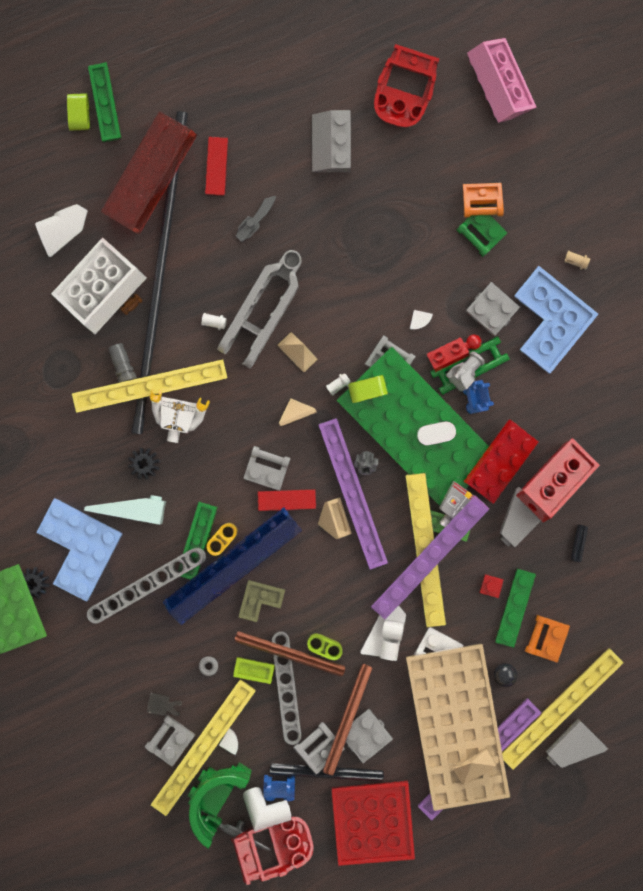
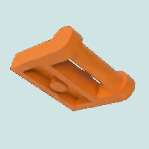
(483, 194)
(553, 640)

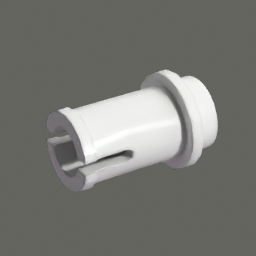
(214, 321)
(338, 384)

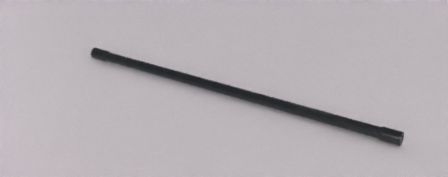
(138, 418)

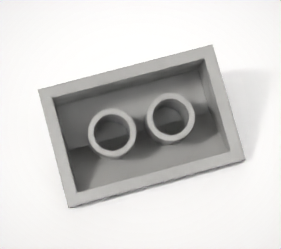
(331, 141)

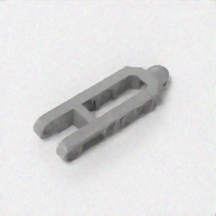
(287, 270)

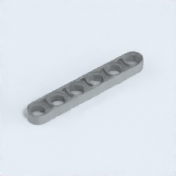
(283, 688)

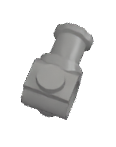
(463, 374)

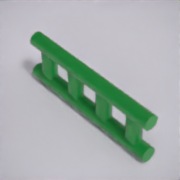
(498, 360)

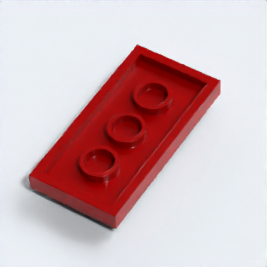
(501, 461)

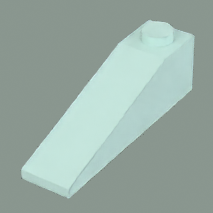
(144, 509)

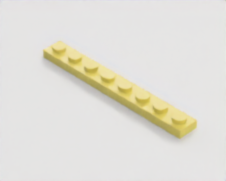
(142, 387)
(423, 537)
(561, 708)
(203, 747)

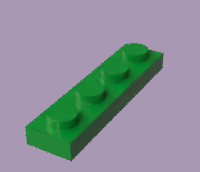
(104, 102)
(199, 534)
(515, 607)

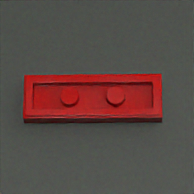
(216, 166)
(286, 499)

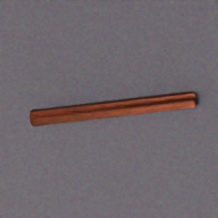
(290, 654)
(347, 719)

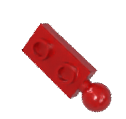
(453, 352)

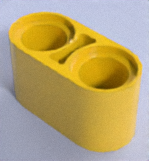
(222, 539)

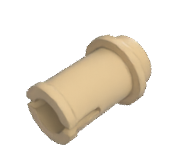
(577, 260)

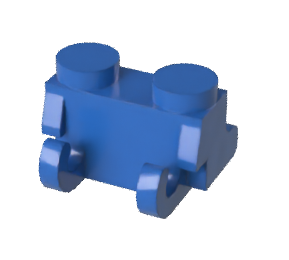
(478, 397)
(279, 789)

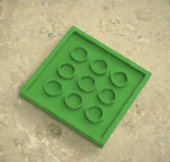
(18, 613)

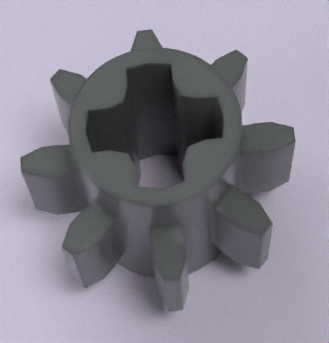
(366, 463)

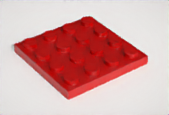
(373, 823)

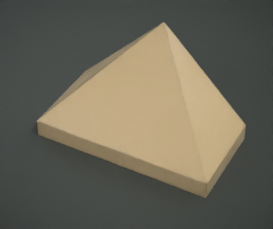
(297, 352)
(295, 411)
(334, 519)
(474, 767)

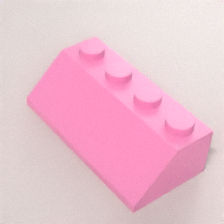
(501, 79)

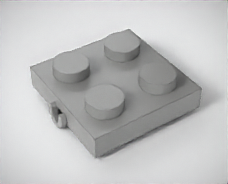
(492, 309)
(367, 736)

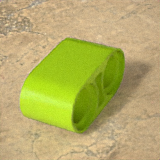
(78, 112)
(367, 389)
(326, 644)

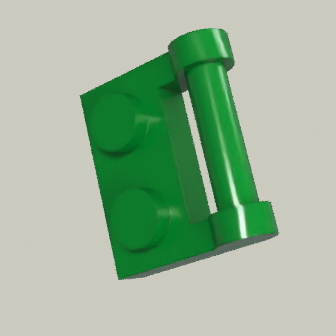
(486, 227)

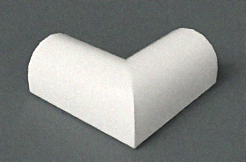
(262, 814)

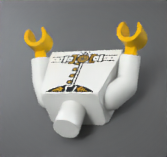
(177, 415)

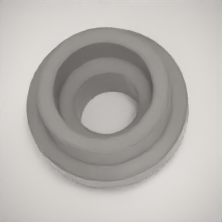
(208, 672)

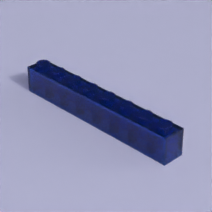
(232, 566)

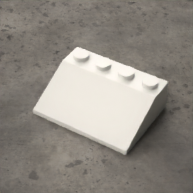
(98, 286)

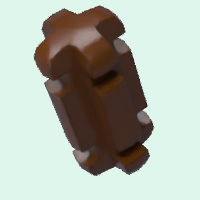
(131, 304)

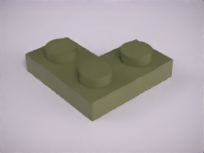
(258, 594)

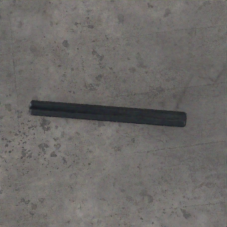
(340, 773)

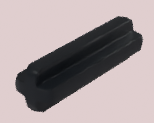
(579, 543)

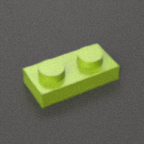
(254, 670)

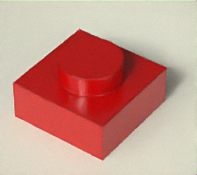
(491, 586)

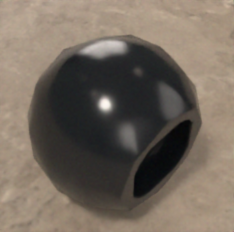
(505, 675)

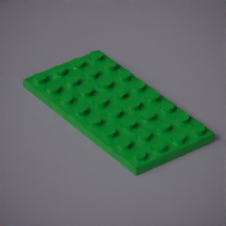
(402, 412)

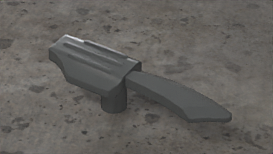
(251, 225)
(234, 831)

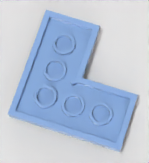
(563, 318)
(89, 546)

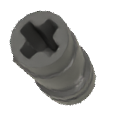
(121, 363)

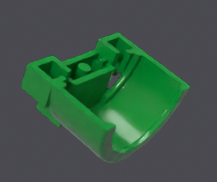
(211, 796)

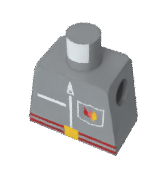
(454, 502)

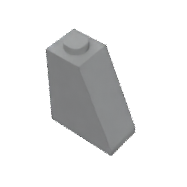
(517, 522)
(574, 745)

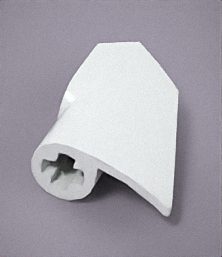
(61, 228)
(386, 636)

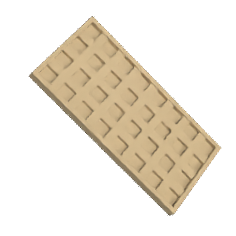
(456, 724)

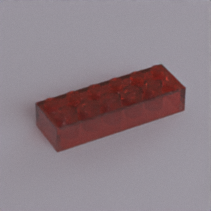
(149, 172)

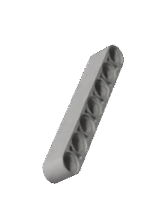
(137, 587)

